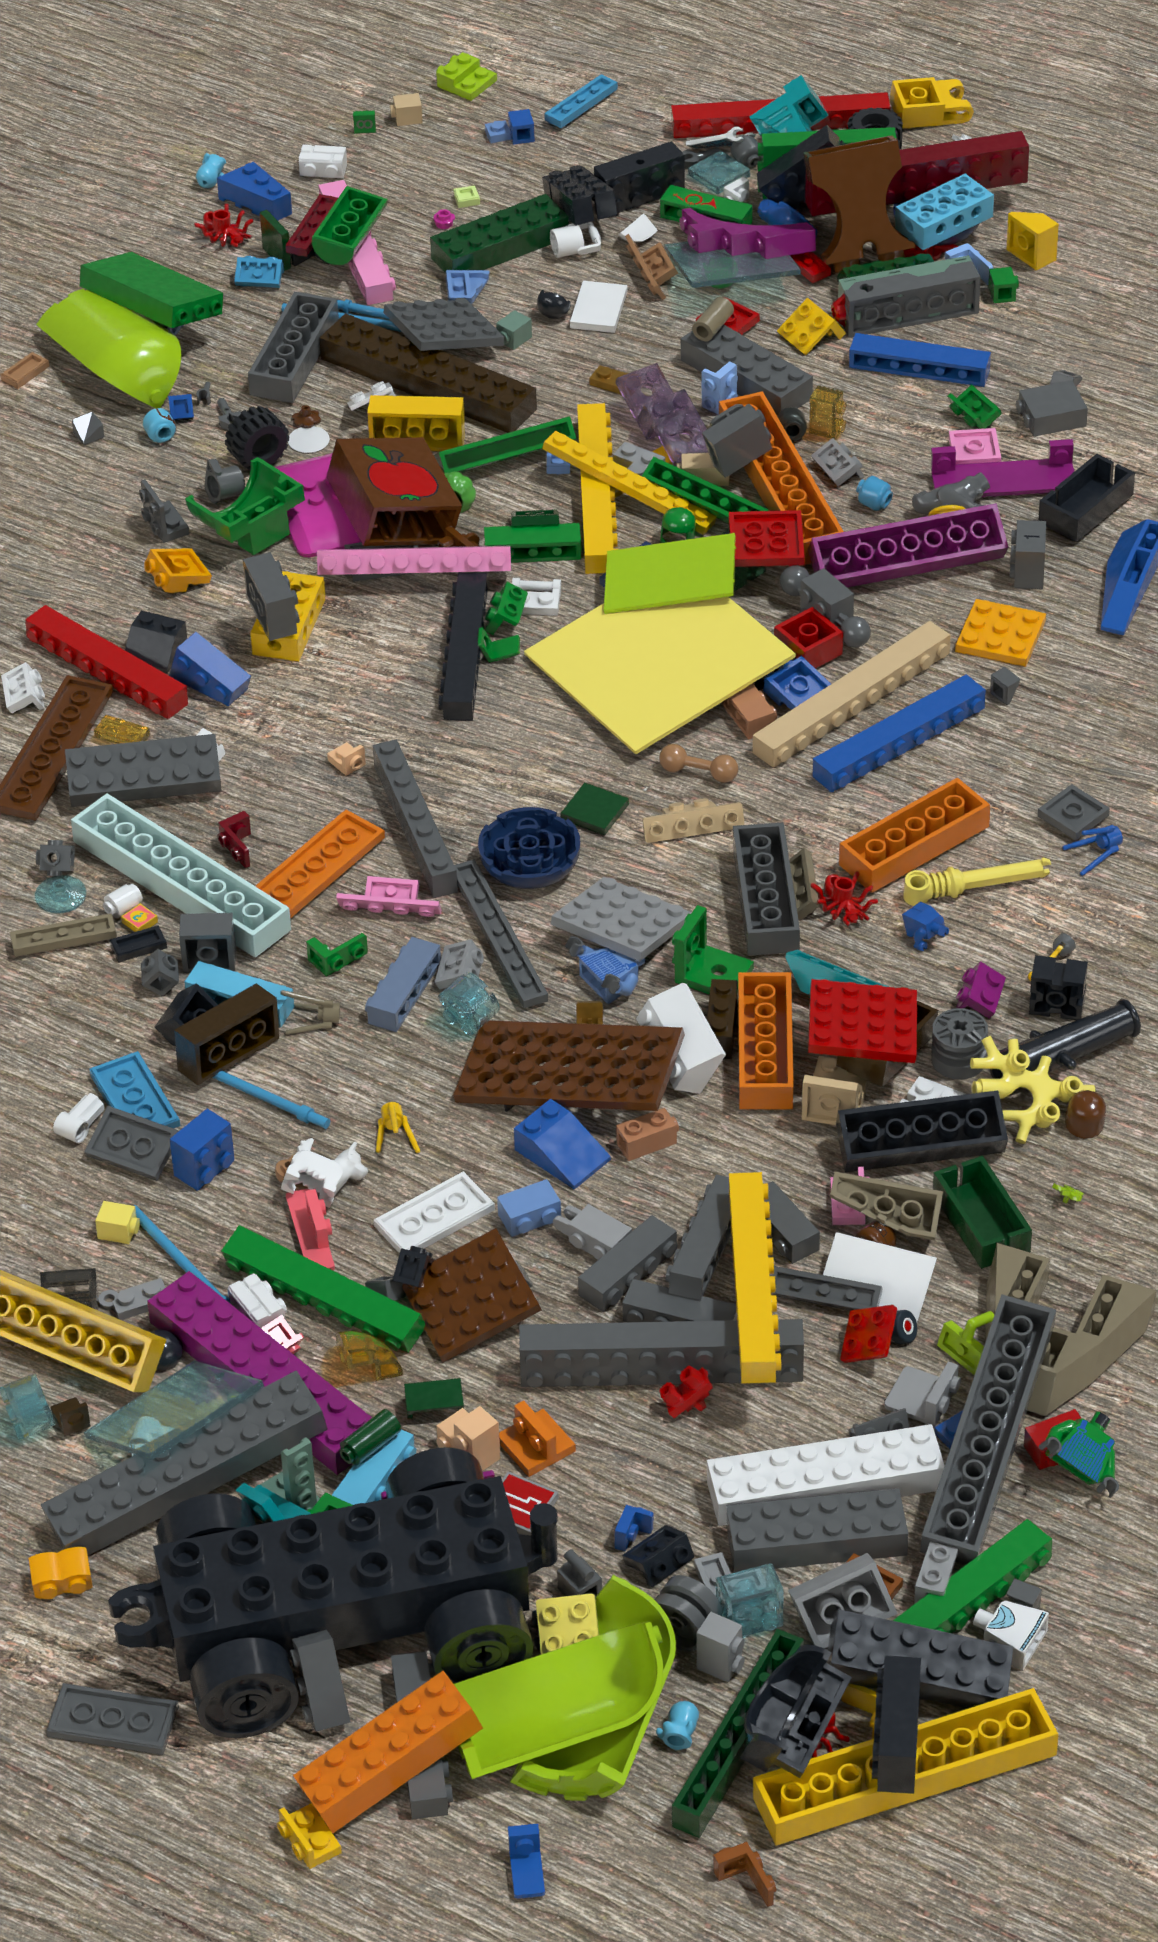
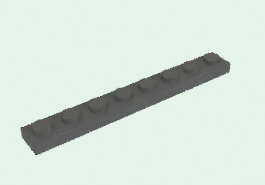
(500, 935)

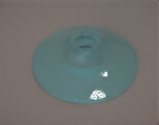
(60, 894)

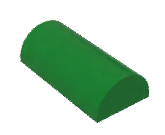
(347, 225)

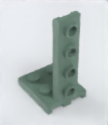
(297, 1479)

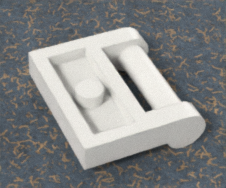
(540, 602)

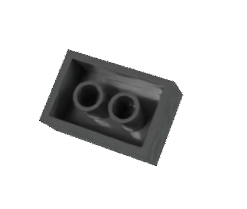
(271, 596)

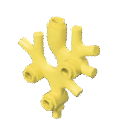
(1015, 1075)

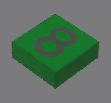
(364, 122)

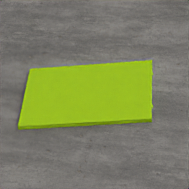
(670, 573)

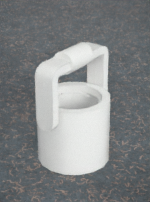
(570, 241)

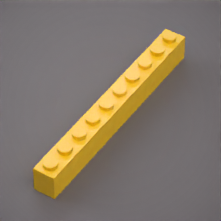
(596, 495)
(752, 1278)

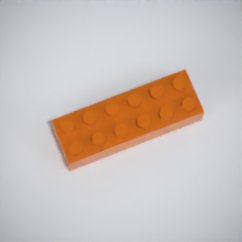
(914, 834)
(765, 1040)
(388, 1751)

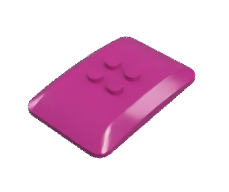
(320, 519)

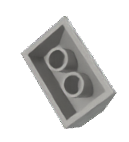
(848, 1587)

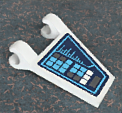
(717, 141)

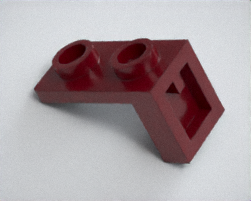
(230, 833)

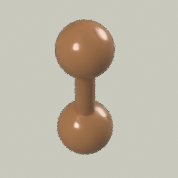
(722, 768)

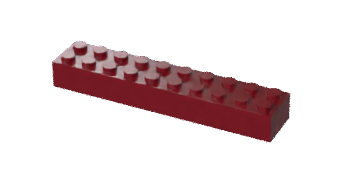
(988, 160)

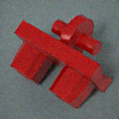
(689, 1394)

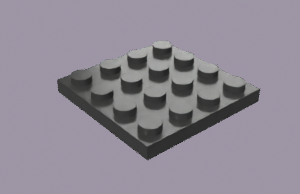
(443, 324)

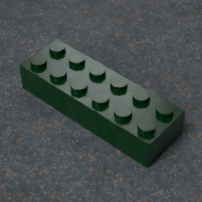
(498, 236)

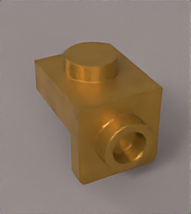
(589, 1012)

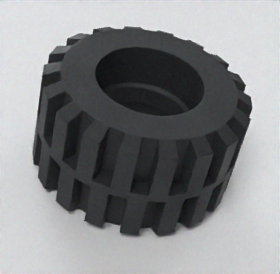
(877, 118)
(256, 435)

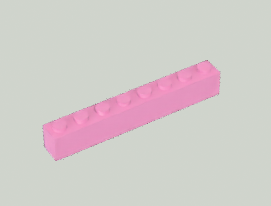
(367, 263)
(413, 560)

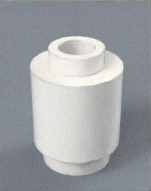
(122, 900)

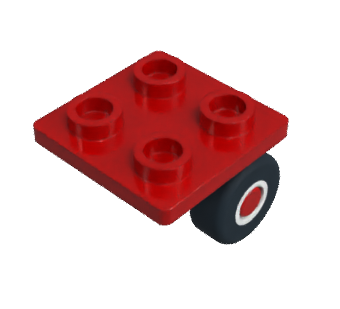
(871, 1332)

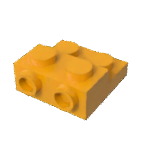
(176, 569)

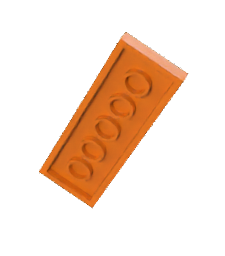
(321, 860)

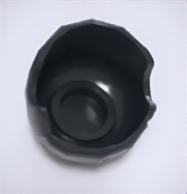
(552, 305)
(172, 1350)

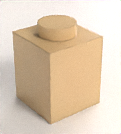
(406, 109)

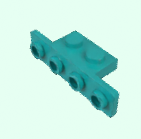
(267, 1504)

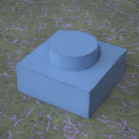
(498, 131)
(556, 465)

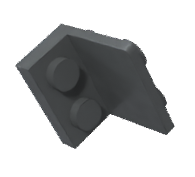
(162, 516)

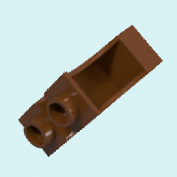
(857, 183)

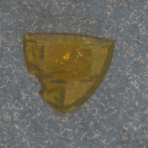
(363, 1349)

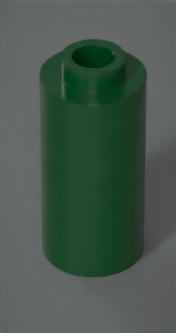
(369, 1437)

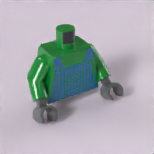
(1084, 1451)

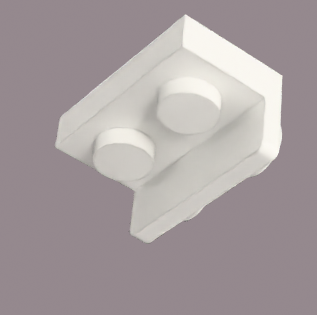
(22, 688)

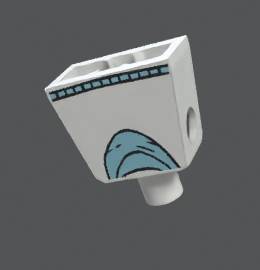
(1016, 1627)

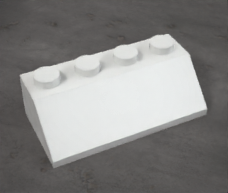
(700, 1048)

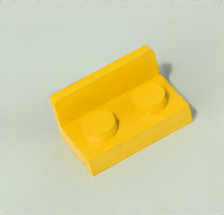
(309, 1835)

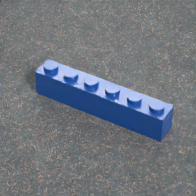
(919, 359)

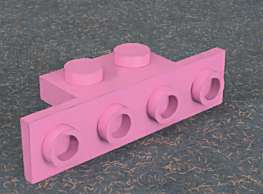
(391, 895)

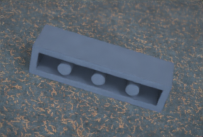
(403, 984)

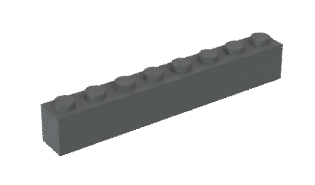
(415, 819)

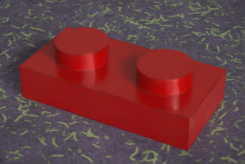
(811, 266)

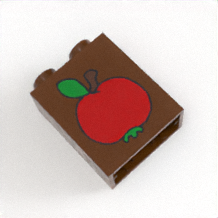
(393, 490)

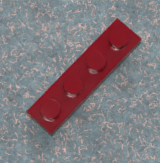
(301, 240)

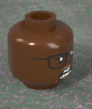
(878, 1233)

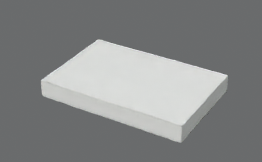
(598, 306)

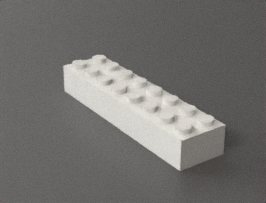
(854, 1464)

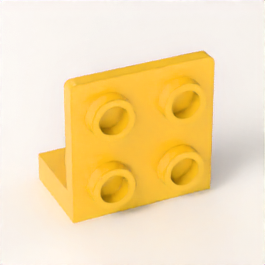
(808, 326)

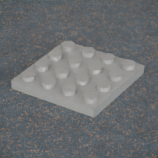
(620, 918)

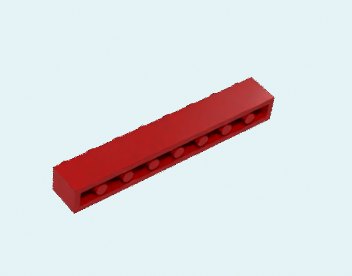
(106, 662)

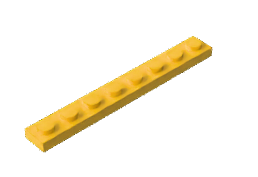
(623, 479)

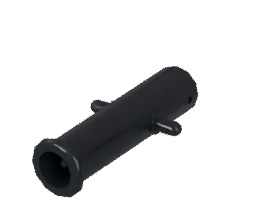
(1079, 1037)

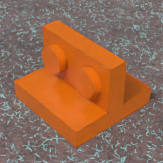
(535, 1440)

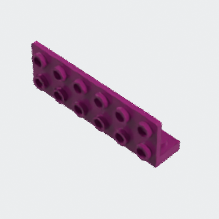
(1007, 477)

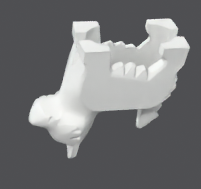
(322, 1173)

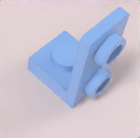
(979, 261)

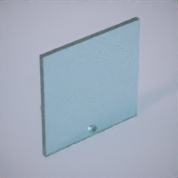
(721, 268)
(173, 1409)

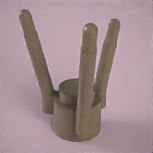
(327, 1011)

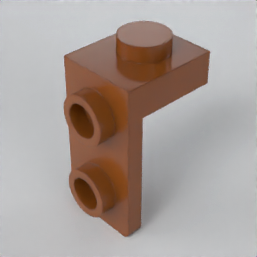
(739, 1859)

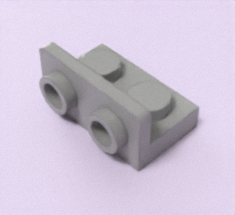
(836, 462)
(458, 960)
(935, 1570)

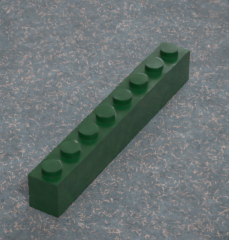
(721, 1757)

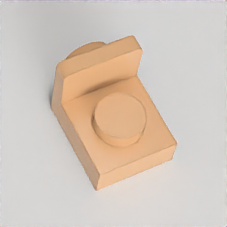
(347, 758)

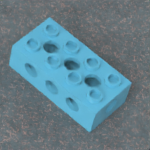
(944, 211)

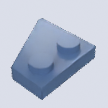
(465, 283)

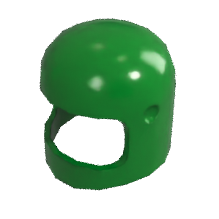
(678, 521)

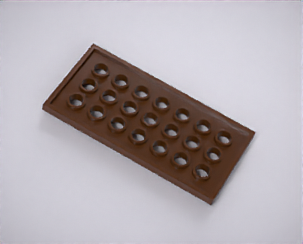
(571, 1093)

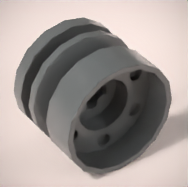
(957, 1040)

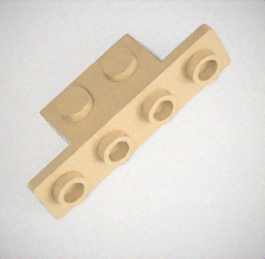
(692, 820)

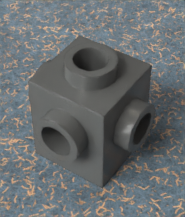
(65, 857)
(159, 972)

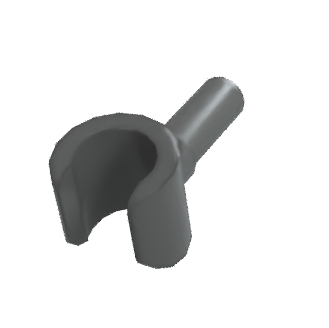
(204, 393)

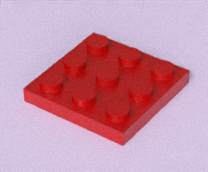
(767, 538)

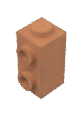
(647, 1134)

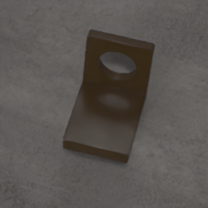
(71, 1416)

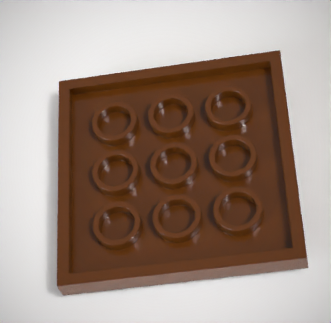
(471, 1295)

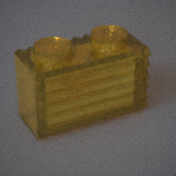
(827, 412)

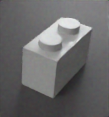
(720, 1647)

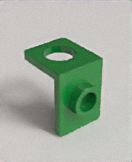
(500, 648)

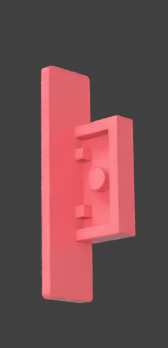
(311, 1226)

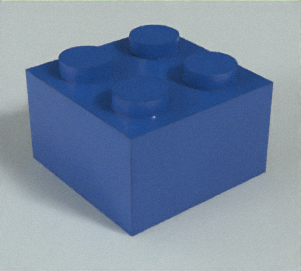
(202, 1149)

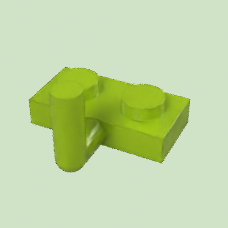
(960, 1342)

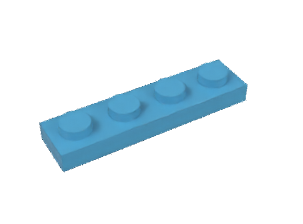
(581, 101)

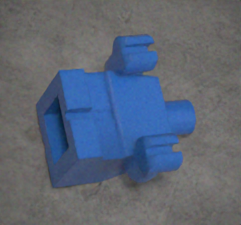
(923, 923)

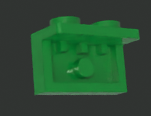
(975, 408)
(506, 606)

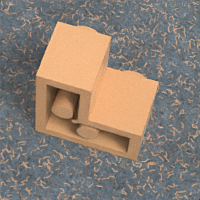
(471, 1432)

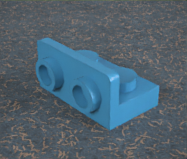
(258, 272)

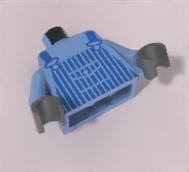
(605, 970)

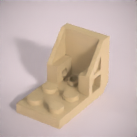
(830, 1091)

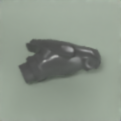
(960, 493)

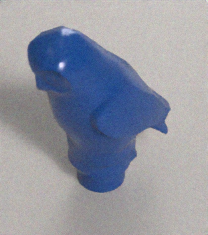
(780, 214)

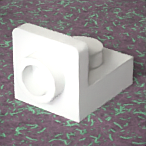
(737, 190)

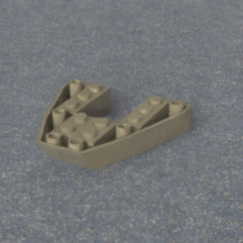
(1072, 1360)

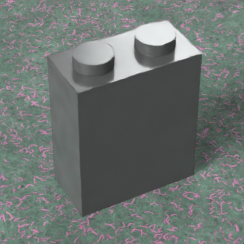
(1052, 408)

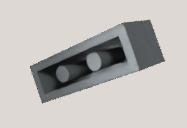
(790, 1228)
(319, 1681)

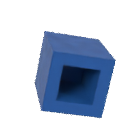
(521, 126)

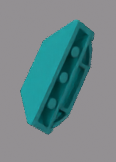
(809, 967)

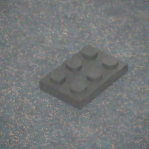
(131, 1143)

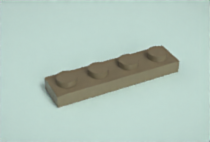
(63, 935)

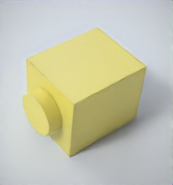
(117, 1222)

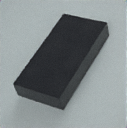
(138, 943)

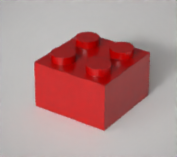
(811, 637)

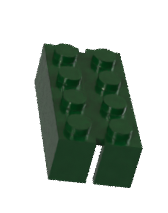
(981, 1210)

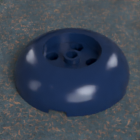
(529, 847)

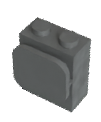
(736, 438)

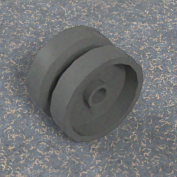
(687, 1607)

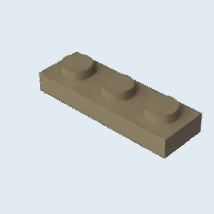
(802, 877)

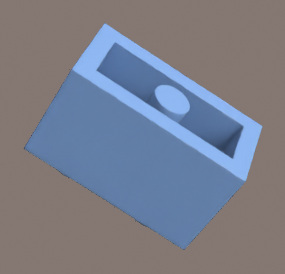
(528, 1207)

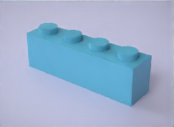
(224, 984)
(368, 1479)

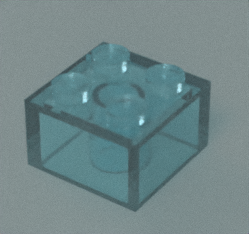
(752, 1599)

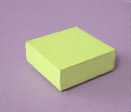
(466, 196)

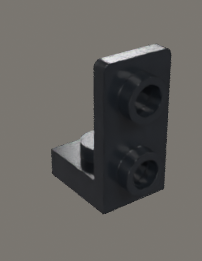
(412, 1266)

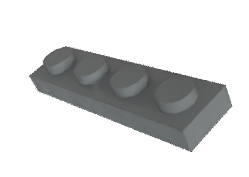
(825, 1289)

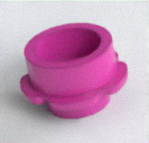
(444, 219)

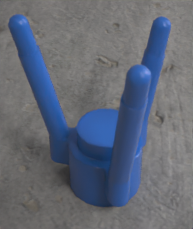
(1106, 838)

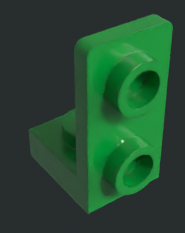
(333, 960)

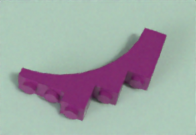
(737, 239)

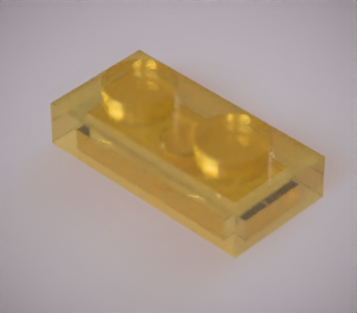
(120, 731)

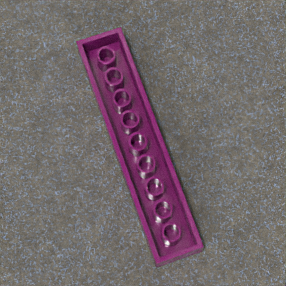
(227, 1339)

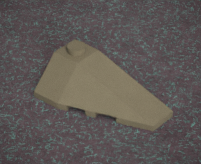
(897, 1205)

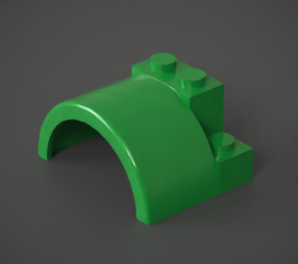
(260, 511)

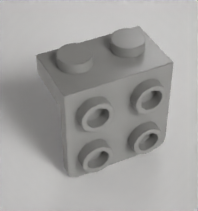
(923, 1393)

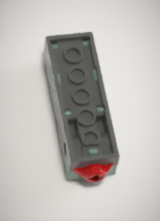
(907, 296)

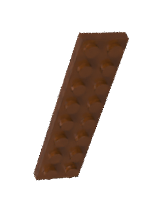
(43, 757)

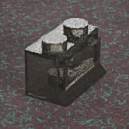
(69, 1280)

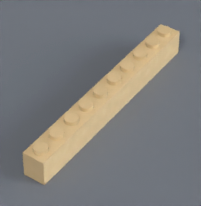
(851, 694)

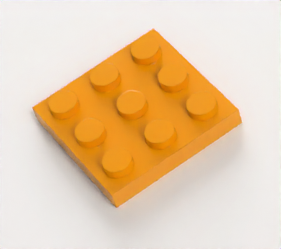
(1000, 632)

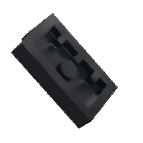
(660, 1554)

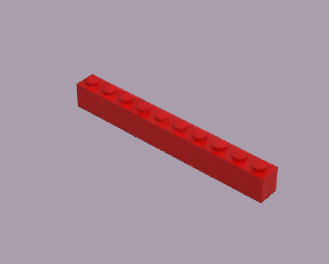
(721, 117)

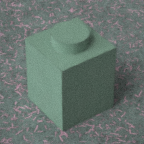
(515, 329)

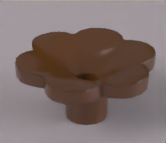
(306, 417)

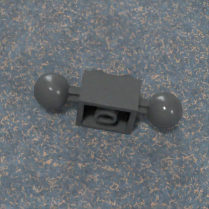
(829, 598)

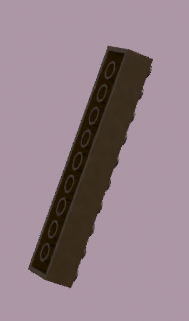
(427, 373)

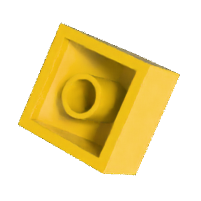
(1032, 238)

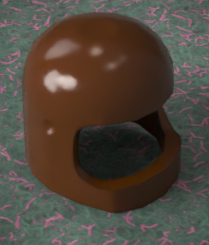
(1085, 1114)

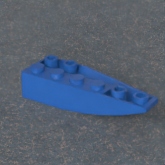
(1129, 575)

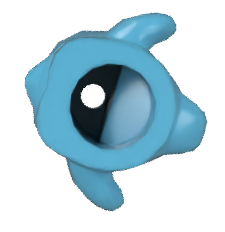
(209, 170)
(680, 1725)

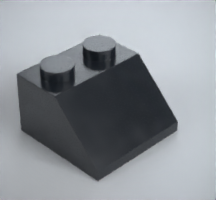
(156, 639)
(185, 1007)

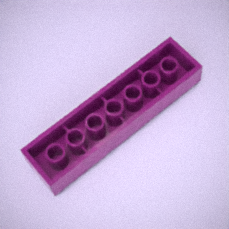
(911, 546)

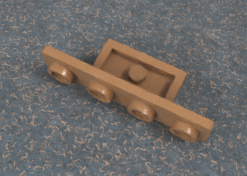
(655, 264)

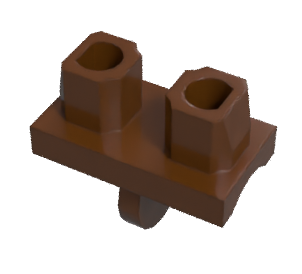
(456, 539)

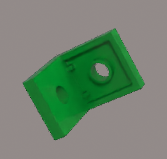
(697, 961)

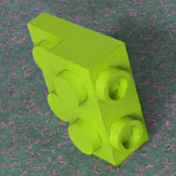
(465, 76)

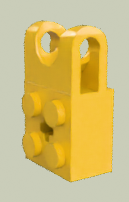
(929, 102)

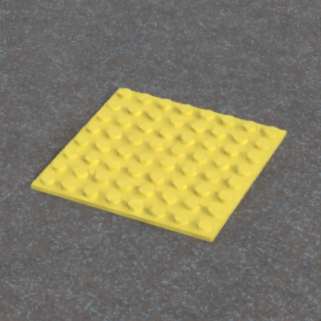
(659, 664)

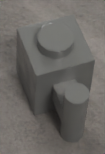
(577, 1576)

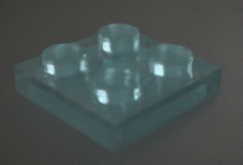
(718, 171)

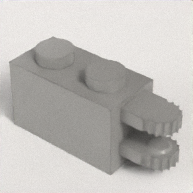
(591, 1229)

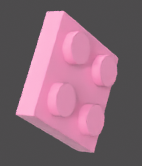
(975, 445)

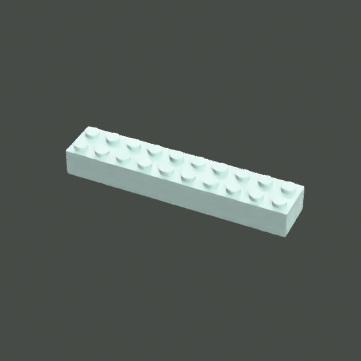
(179, 872)

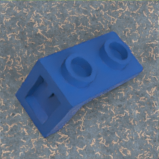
(526, 1861)

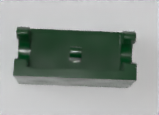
(433, 1396)

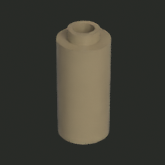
(713, 319)

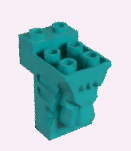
(792, 111)

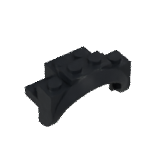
(787, 1720)

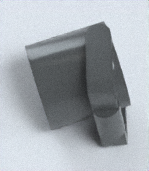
(223, 482)

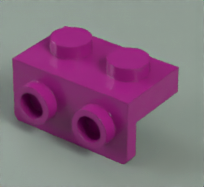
(981, 989)

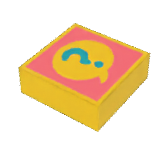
(139, 918)

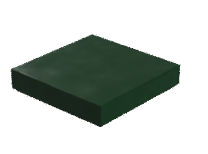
(274, 238)
(534, 517)
(594, 808)

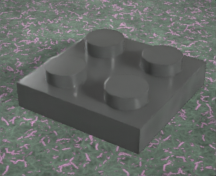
(1073, 811)

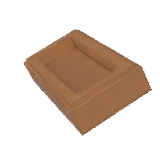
(25, 370)

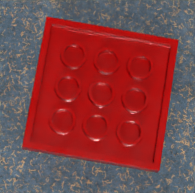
(863, 1021)

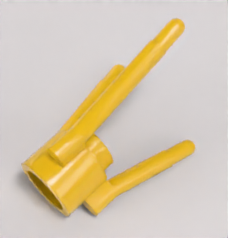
(393, 1119)

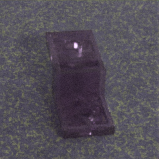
(663, 412)

